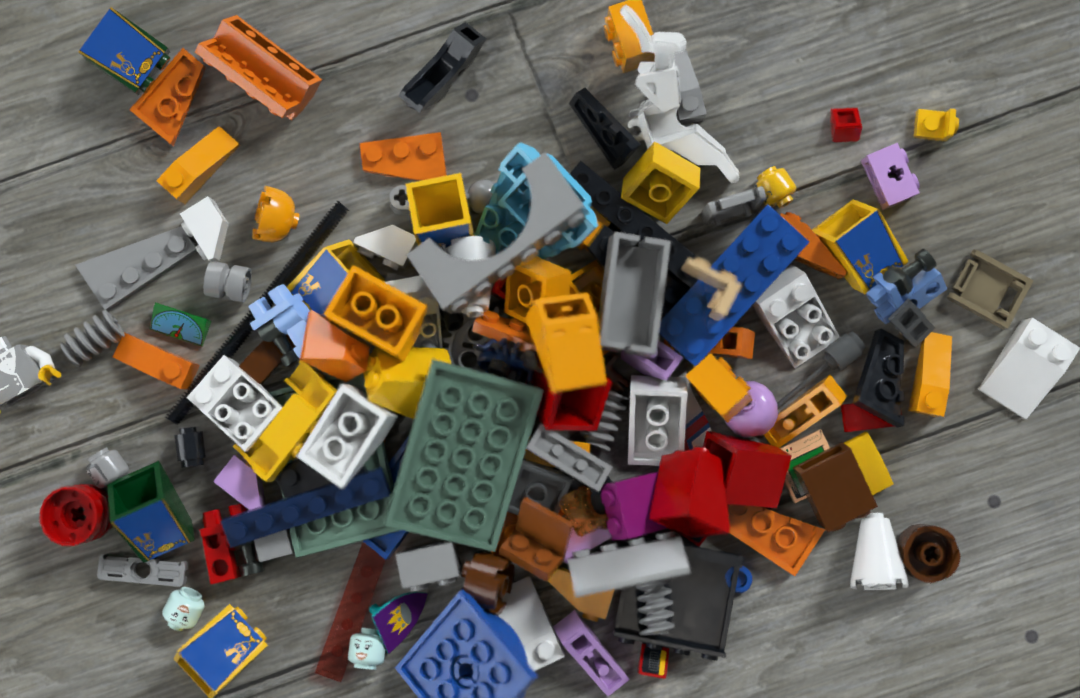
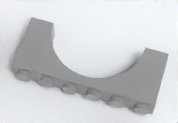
(552, 212)

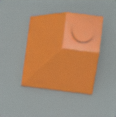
(333, 348)

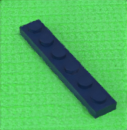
(305, 507)

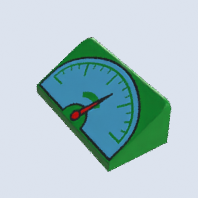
(179, 324)

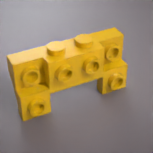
(292, 424)

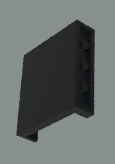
(699, 605)

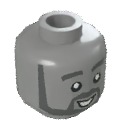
(106, 467)

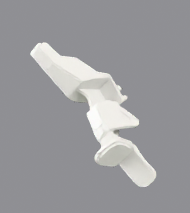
(657, 114)

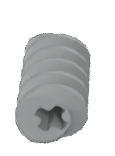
(92, 339)
(606, 423)
(655, 607)

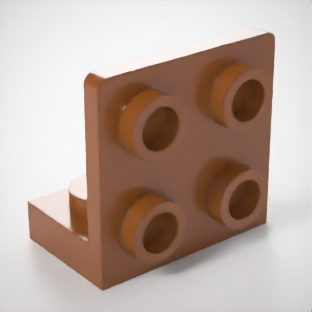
(538, 540)

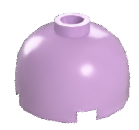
(758, 415)

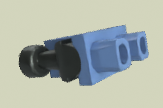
(915, 282)

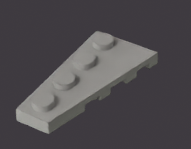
(131, 268)

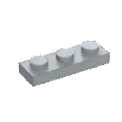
(568, 457)

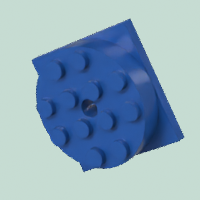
(463, 640)

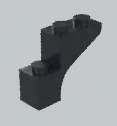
(440, 72)

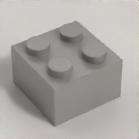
(429, 564)

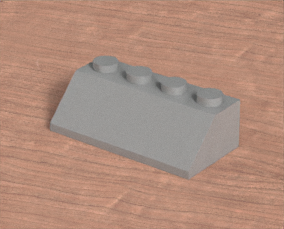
(628, 565)

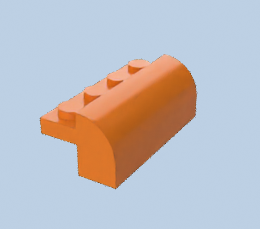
(260, 67)

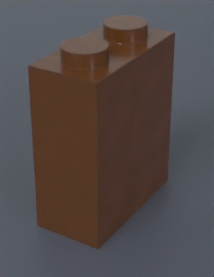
(835, 487)

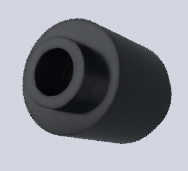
(190, 447)

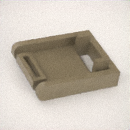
(985, 285)

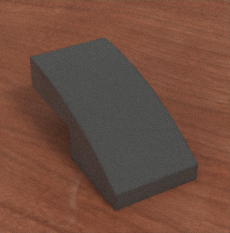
(911, 323)

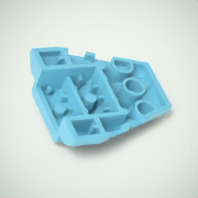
(511, 205)

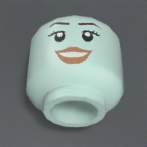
(183, 609)
(366, 649)

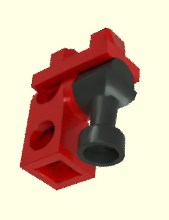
(219, 554)

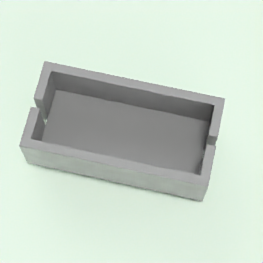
(632, 294)

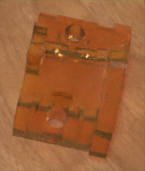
(581, 513)

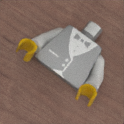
(23, 371)

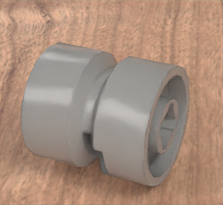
(232, 282)

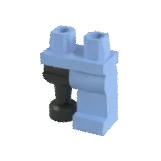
(285, 318)

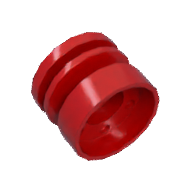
(63, 518)

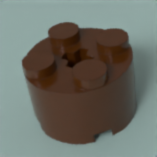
(943, 548)
(488, 580)

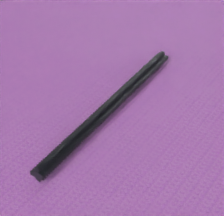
(284, 278)

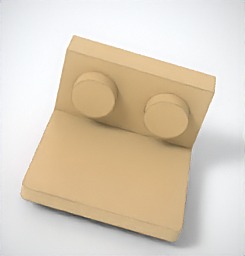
(723, 281)

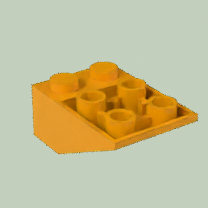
(567, 341)

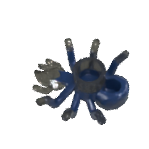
(502, 363)

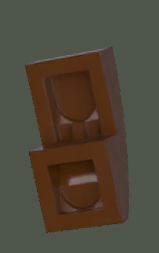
(263, 360)

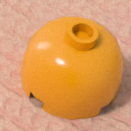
(275, 215)

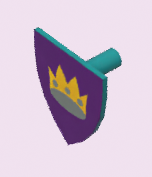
(397, 617)

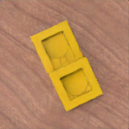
(870, 462)

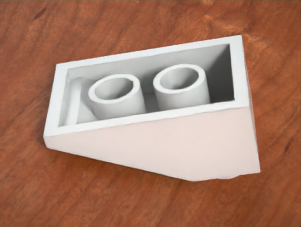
(1028, 367)
(656, 418)
(346, 435)
(531, 623)

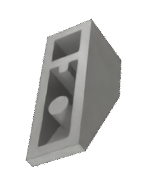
(692, 104)

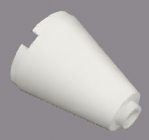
(473, 249)
(877, 556)

